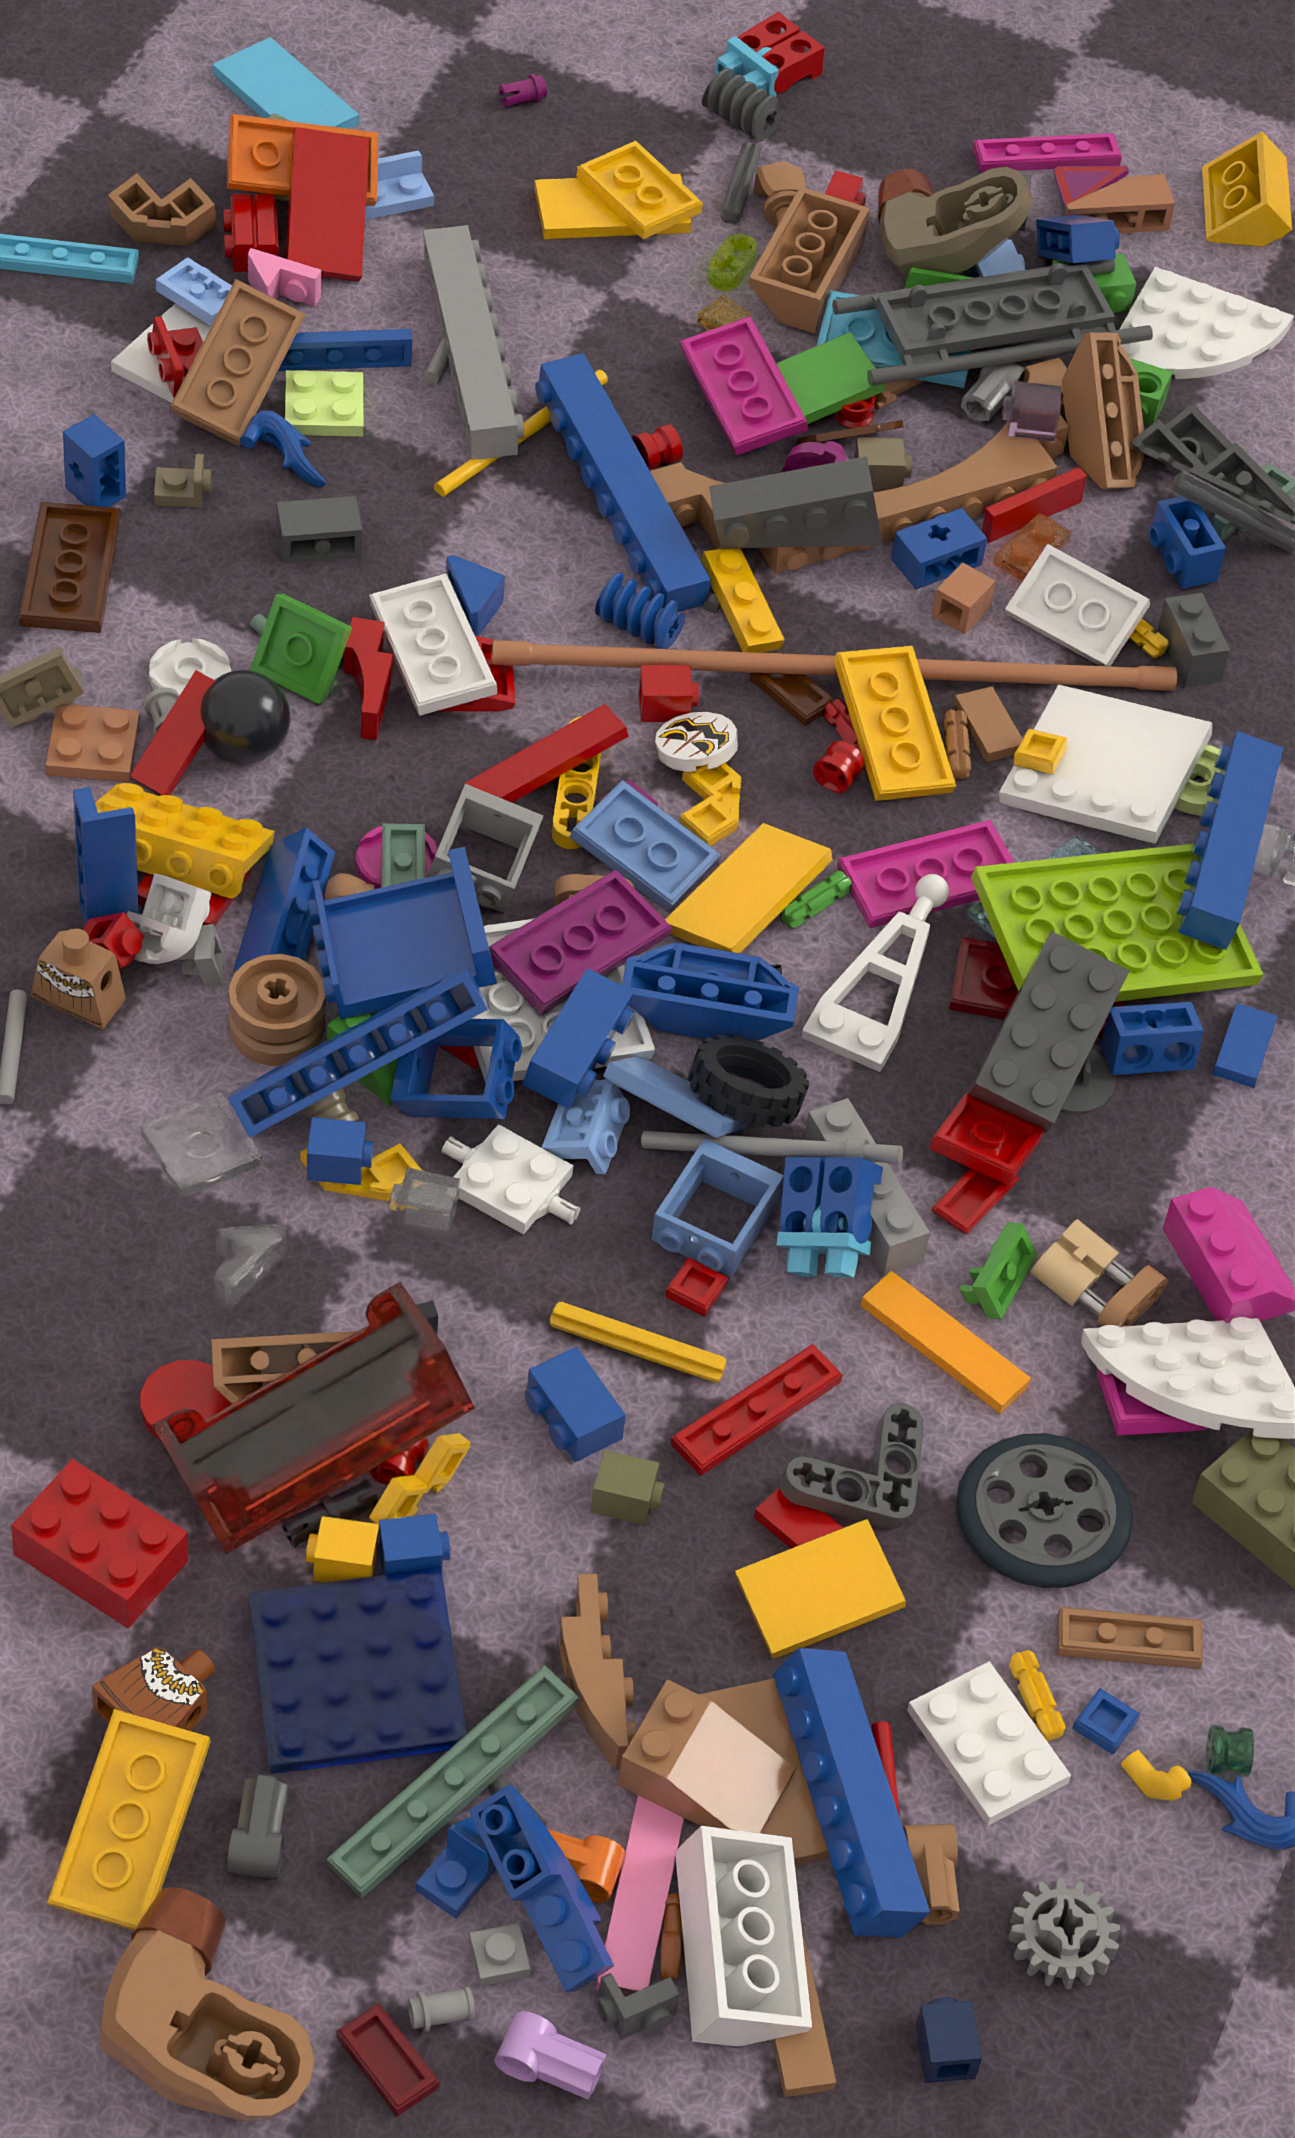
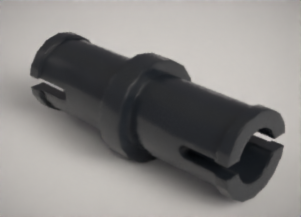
(340, 1506)

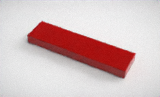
(552, 755)
(756, 1409)

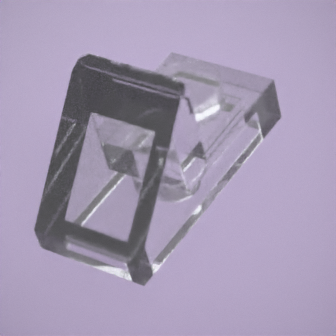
(248, 1257)

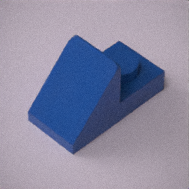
(458, 1869)

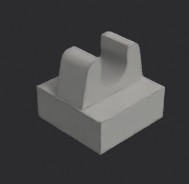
(205, 957)

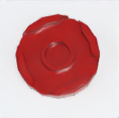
(178, 1387)

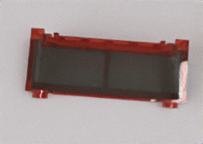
(318, 1422)

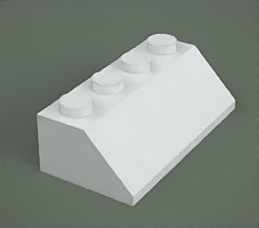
(742, 1937)

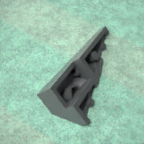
(1197, 446)

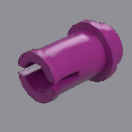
(524, 90)

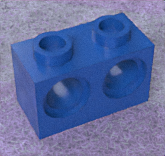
(1152, 1038)

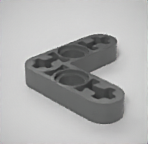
(870, 1488)

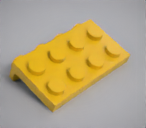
(190, 841)

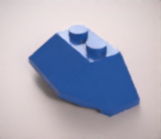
(710, 992)

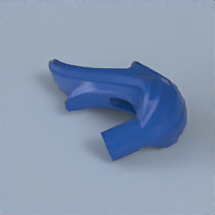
(276, 430)
(1246, 1819)

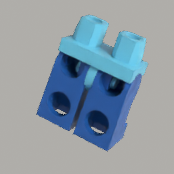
(827, 1213)

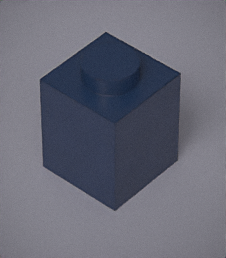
(948, 2040)

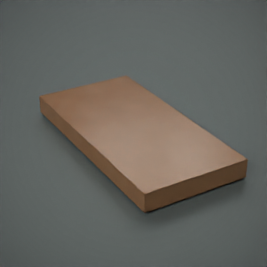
(237, 362)
(762, 1713)

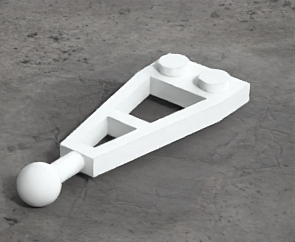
(858, 1035)

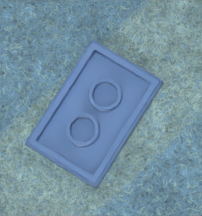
(645, 845)
(669, 1094)

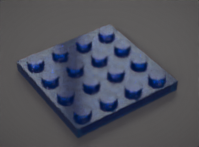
(356, 1670)

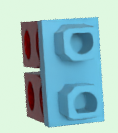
(773, 58)

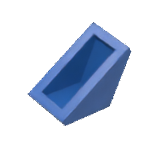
(477, 590)

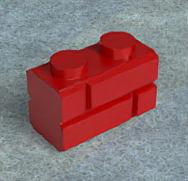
(251, 225)

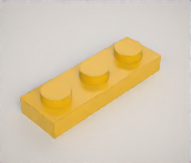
(742, 600)

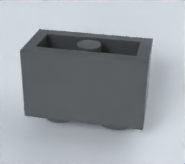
(319, 529)
(1194, 640)

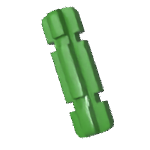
(816, 899)

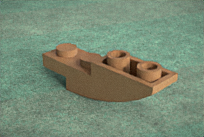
(593, 1673)

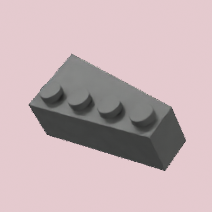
(799, 508)

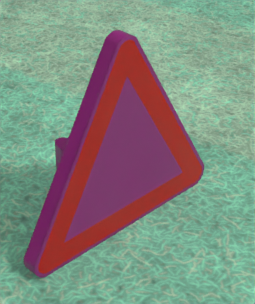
(1080, 181)

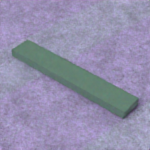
(452, 1782)

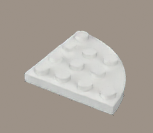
(1200, 327)
(1201, 1372)

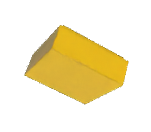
(1040, 751)

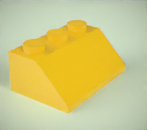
(1247, 194)

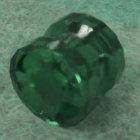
(1230, 1750)

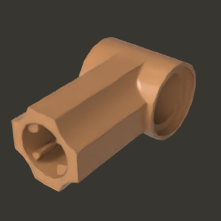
(935, 1858)

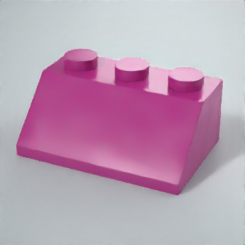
(1227, 1256)

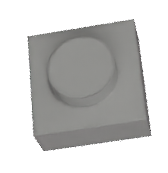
(499, 1954)

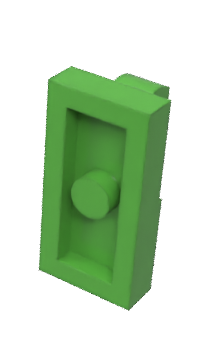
(1002, 1273)

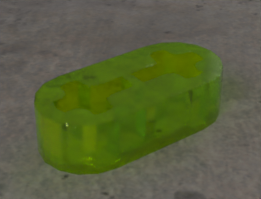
(725, 258)

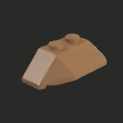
(1103, 411)
(252, 1362)

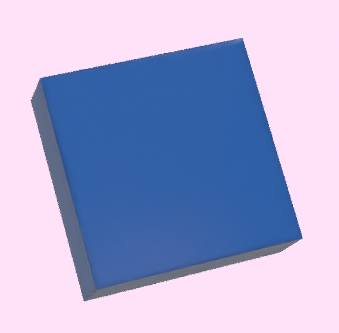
(1106, 1721)

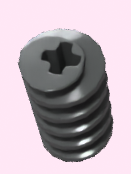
(742, 104)

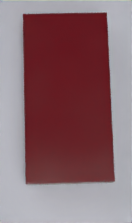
(387, 2059)

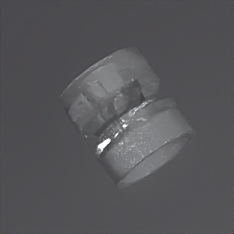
(1270, 853)

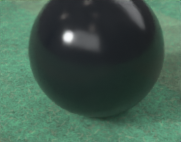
(244, 717)

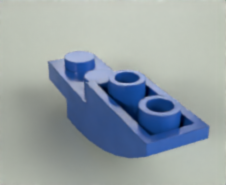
(547, 1885)

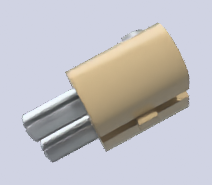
(1077, 1264)

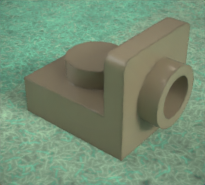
(182, 486)

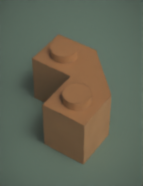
(174, 220)

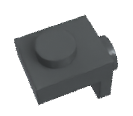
(645, 2009)

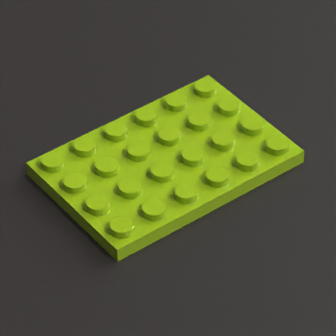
(1116, 908)

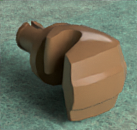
(779, 183)

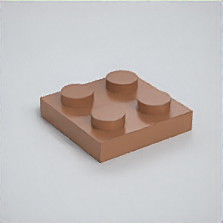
(93, 743)

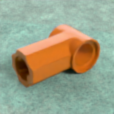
(595, 1861)

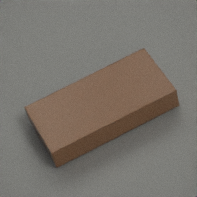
(989, 723)

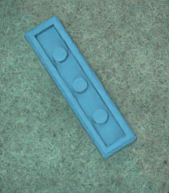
(68, 258)

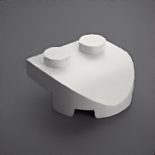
(170, 919)

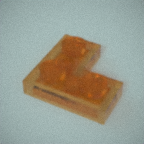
(1027, 545)

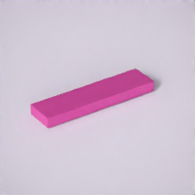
(1047, 152)

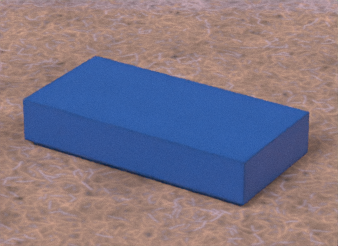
(1245, 1045)

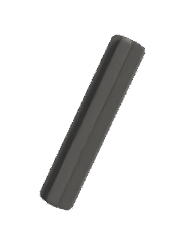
(740, 182)

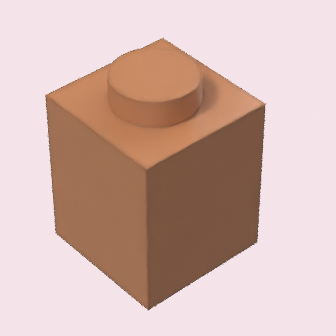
(963, 598)

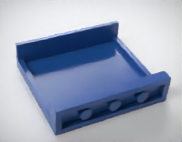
(400, 939)

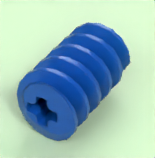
(638, 613)

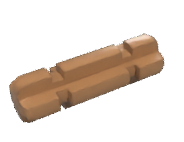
(957, 743)

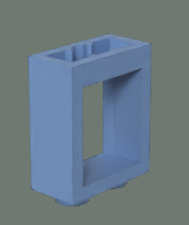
(717, 1168)

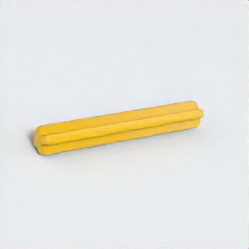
(638, 1342)

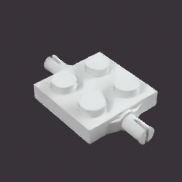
(512, 1179)

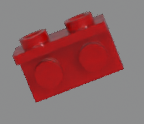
(174, 352)

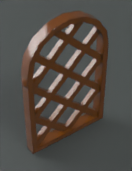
(851, 432)

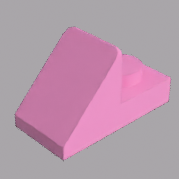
(283, 278)

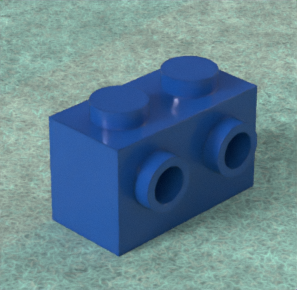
(1186, 542)

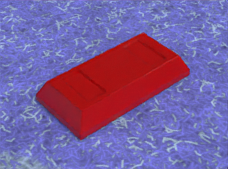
(970, 1200)

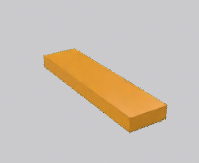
(945, 1342)

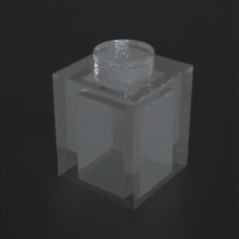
(425, 1203)

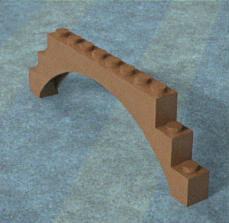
(984, 478)

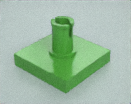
(301, 648)

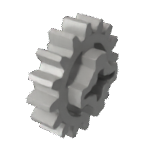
(1048, 1944)

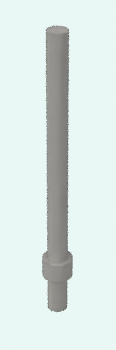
(776, 1147)

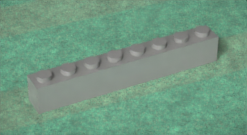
(471, 343)

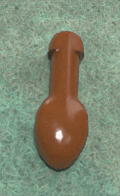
(671, 1939)

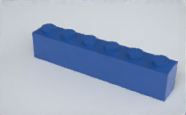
(1230, 840)
(851, 1793)

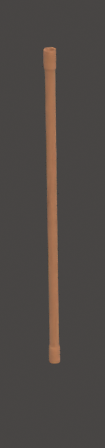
(526, 653)

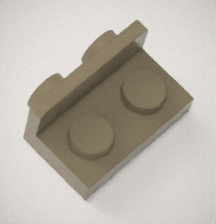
(38, 688)

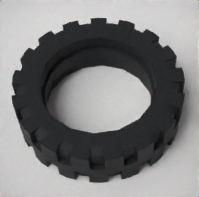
(743, 1101)

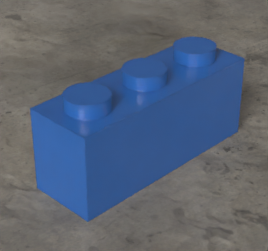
(1077, 238)
(580, 1039)

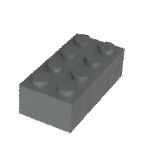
(1048, 1031)

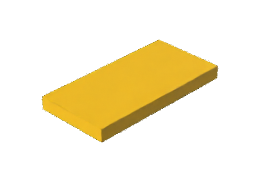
(574, 211)
(894, 723)
(748, 890)
(129, 1820)

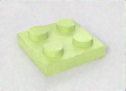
(325, 402)

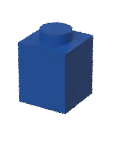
(338, 1151)
(412, 1544)

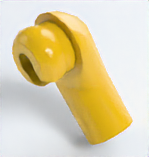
(1156, 1783)

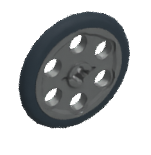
(1028, 1561)

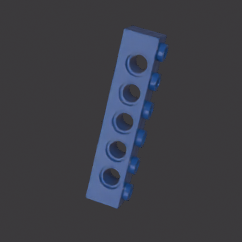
(358, 1051)

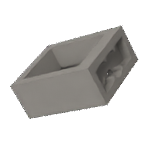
(514, 827)

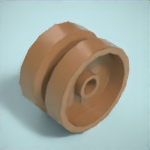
(276, 1008)

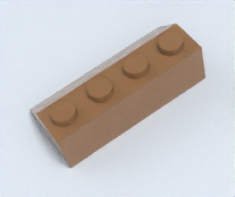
(809, 257)

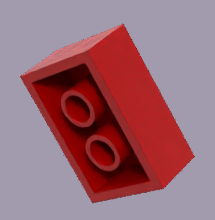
(100, 1543)

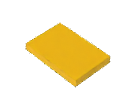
(639, 189)
(820, 1589)

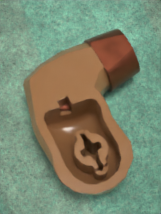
(192, 2034)

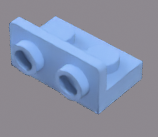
(400, 186)
(194, 289)
(590, 1126)

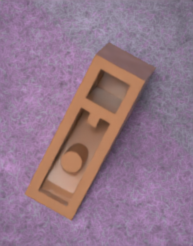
(1132, 203)

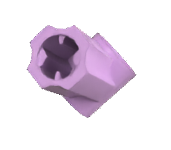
(537, 2051)

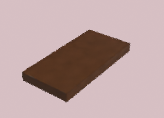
(70, 567)

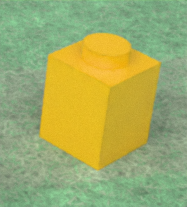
(343, 1550)

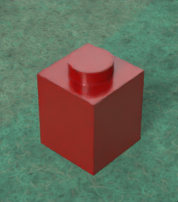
(666, 692)

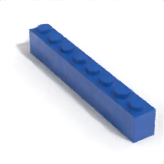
(621, 482)

